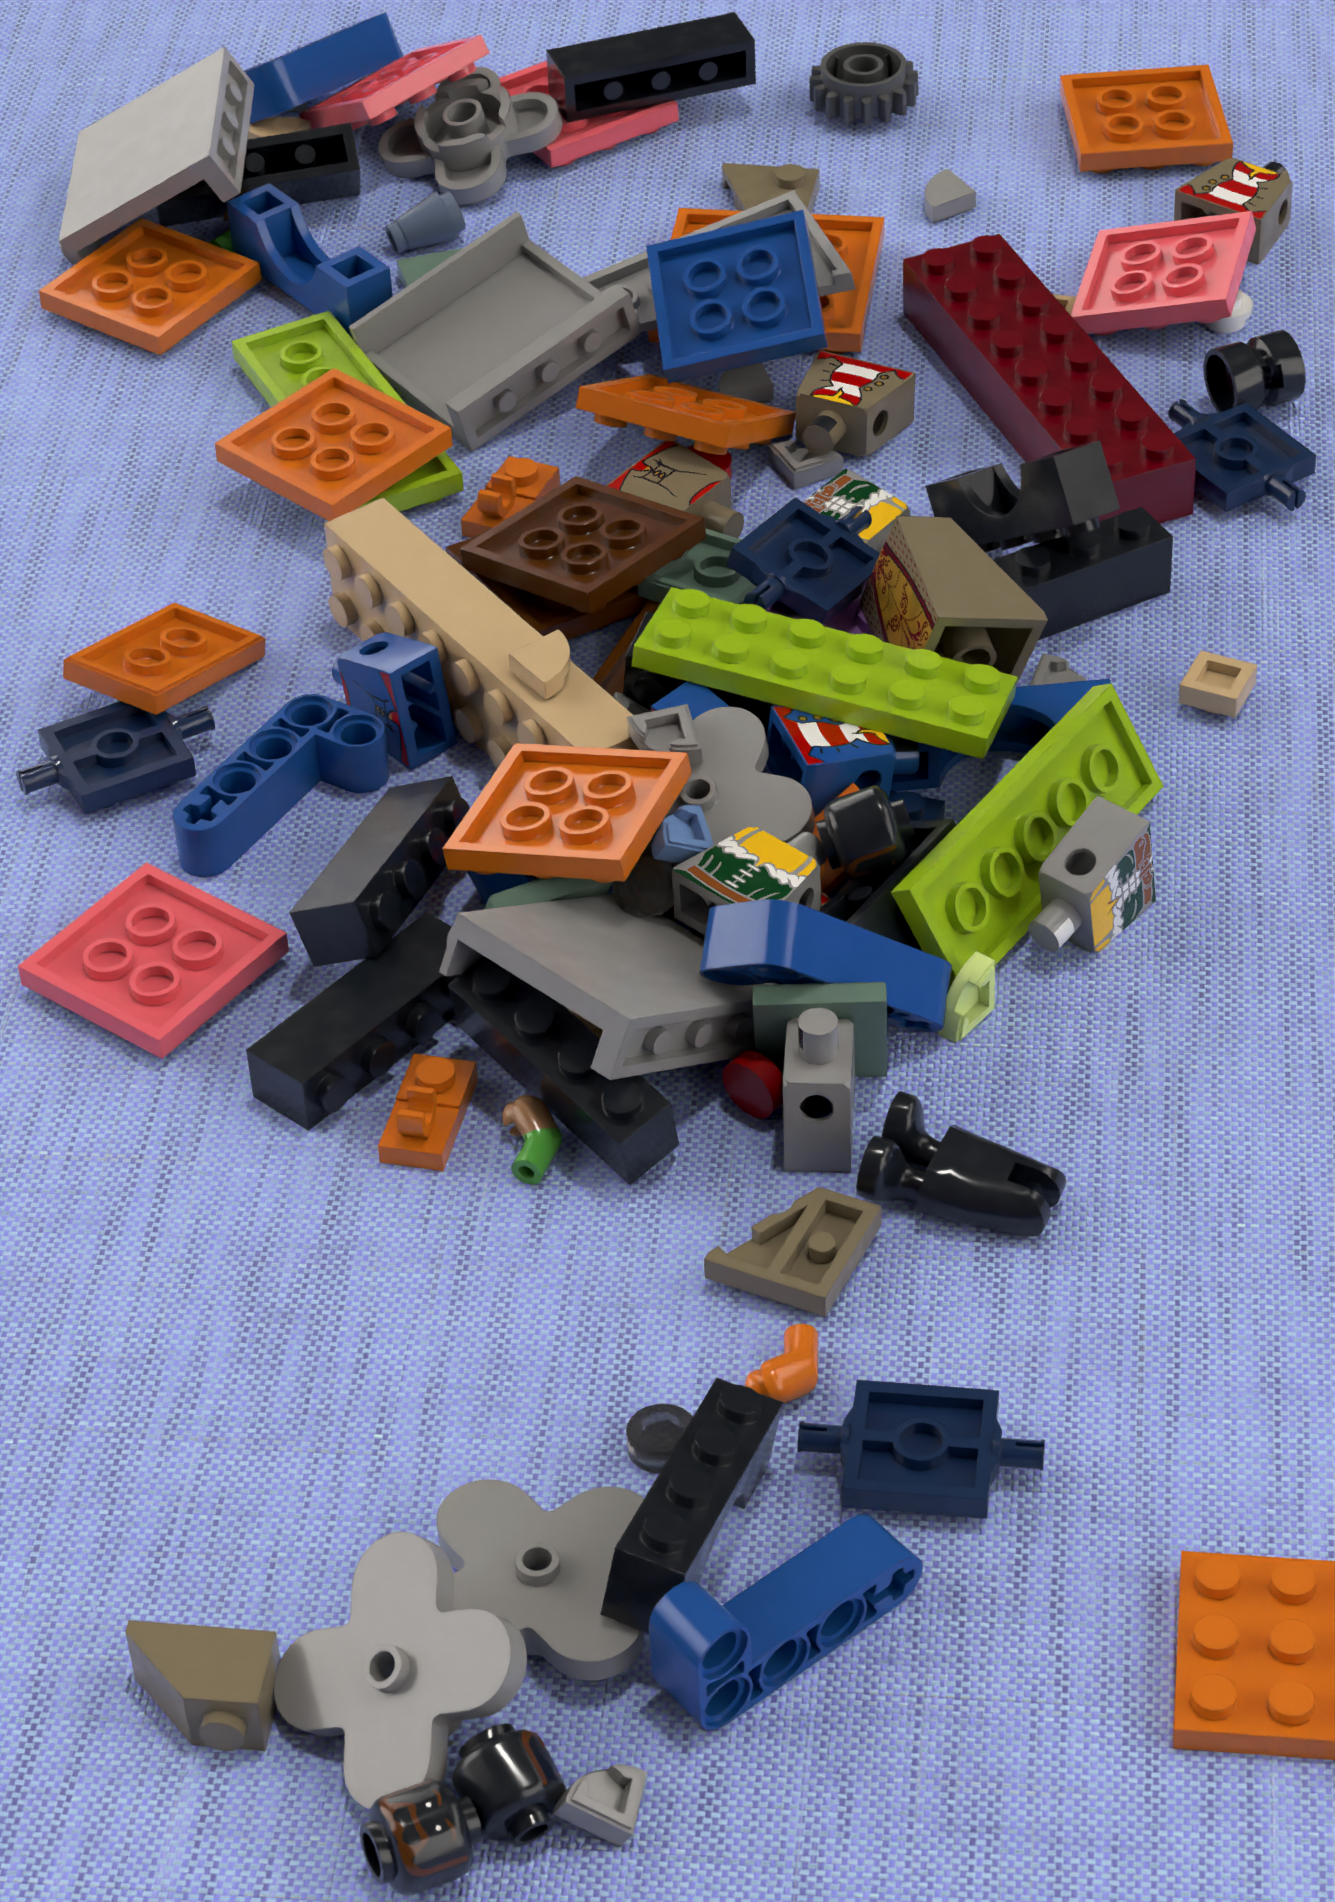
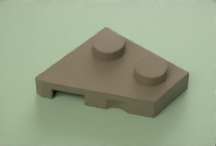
(762, 183)
(802, 1252)

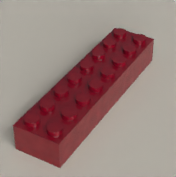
(1042, 371)

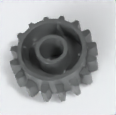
(863, 83)

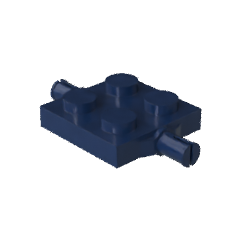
(1242, 456)
(806, 560)
(115, 754)
(921, 1448)

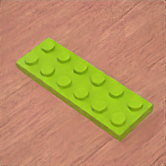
(302, 351)
(826, 671)
(983, 877)

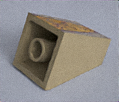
(949, 598)

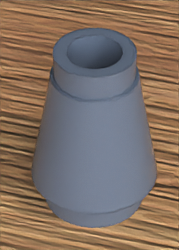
(426, 224)

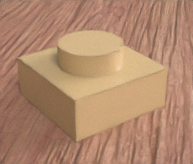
(1217, 684)

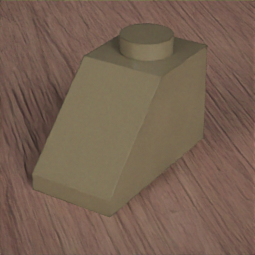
(209, 1680)

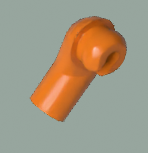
(793, 1372)

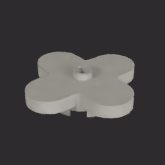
(470, 135)
(732, 783)
(543, 1570)
(399, 1669)

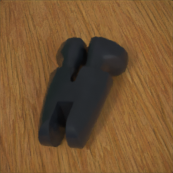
(959, 1177)

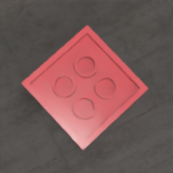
(403, 80)
(590, 134)
(1164, 273)
(153, 959)

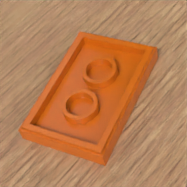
(164, 658)

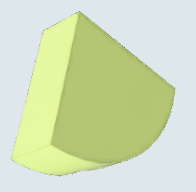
(969, 997)

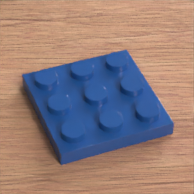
(736, 296)

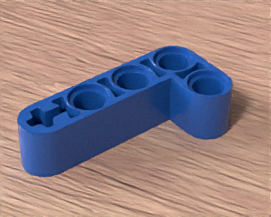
(322, 66)
(271, 772)
(803, 946)
(739, 1652)

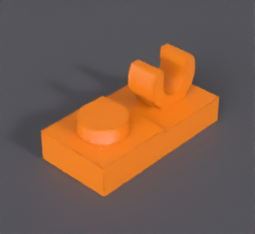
(508, 492)
(428, 1112)

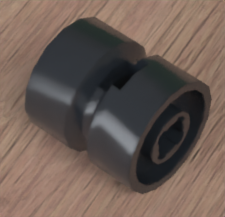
(1258, 372)

